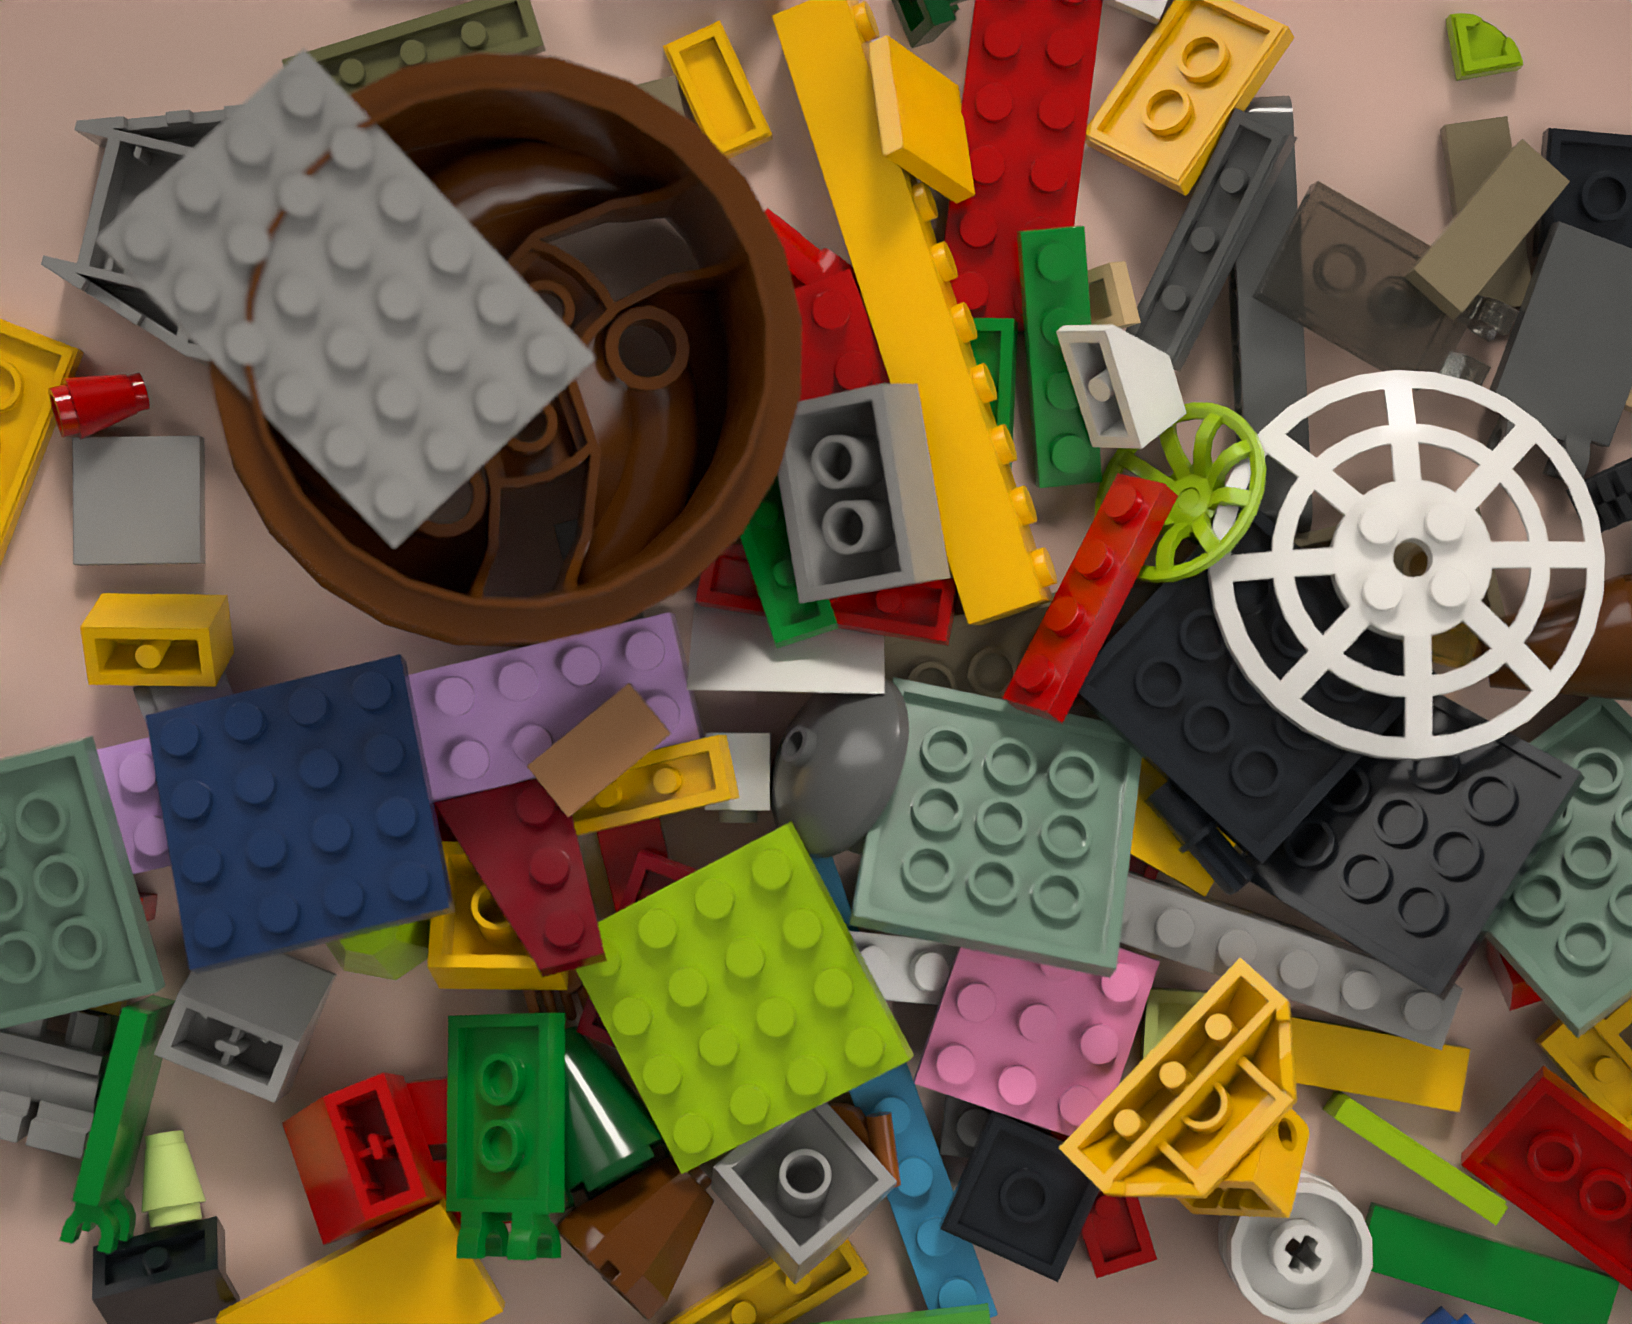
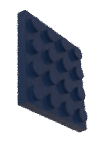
(298, 814)

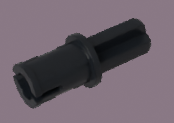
(1201, 838)

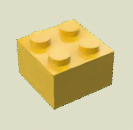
(476, 942)

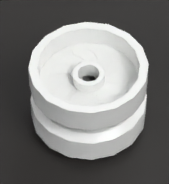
(1318, 1276)

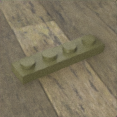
(448, 33)

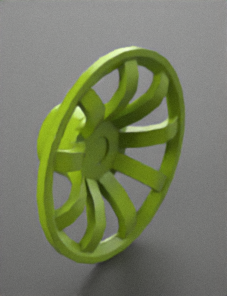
(1198, 489)

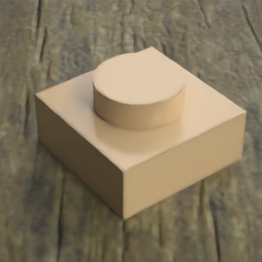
(1112, 296)

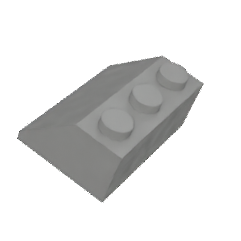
(861, 494)

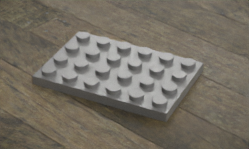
(381, 314)

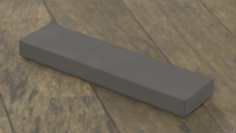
(1211, 234)

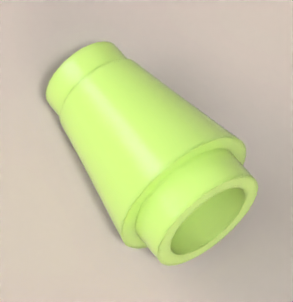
(170, 1181)

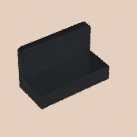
(165, 1276)

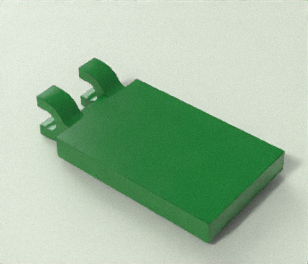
(119, 1127)
(506, 1133)

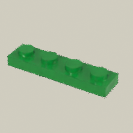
(1054, 296)

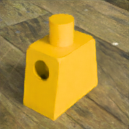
(1264, 1179)

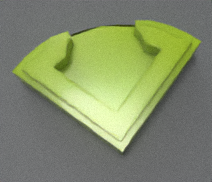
(1480, 48)

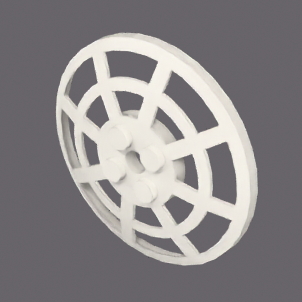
(1400, 605)

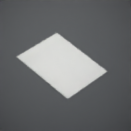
(740, 655)

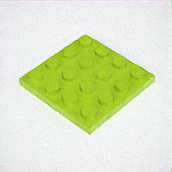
(740, 999)

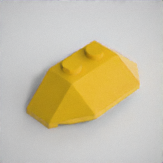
(1195, 1096)

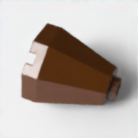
(641, 1231)

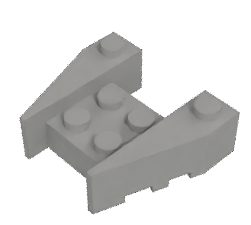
(133, 162)

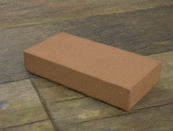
(599, 749)

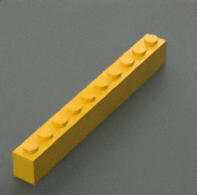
(916, 313)

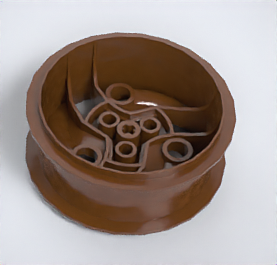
(671, 458)

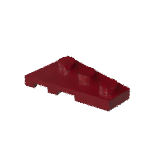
(532, 869)

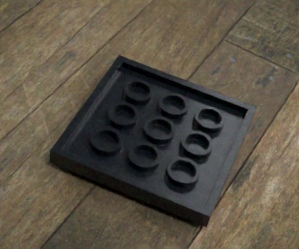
(1206, 729)
(1422, 850)

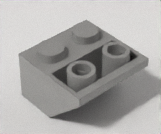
(247, 1022)

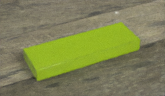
(1416, 1157)

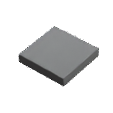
(138, 500)

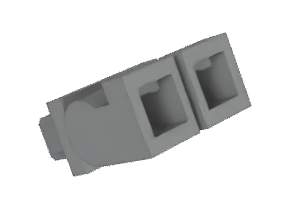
(53, 1081)

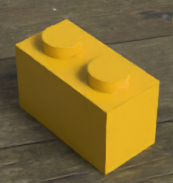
(157, 639)

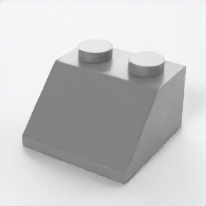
(802, 1188)

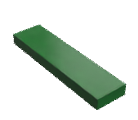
(1487, 1270)

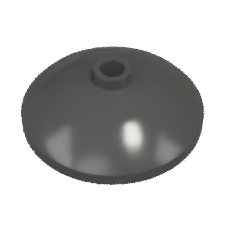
(839, 766)

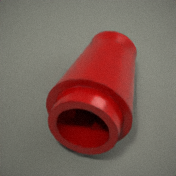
(96, 402)

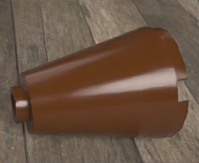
(1607, 662)

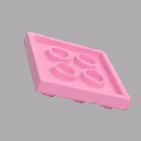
(1034, 1035)

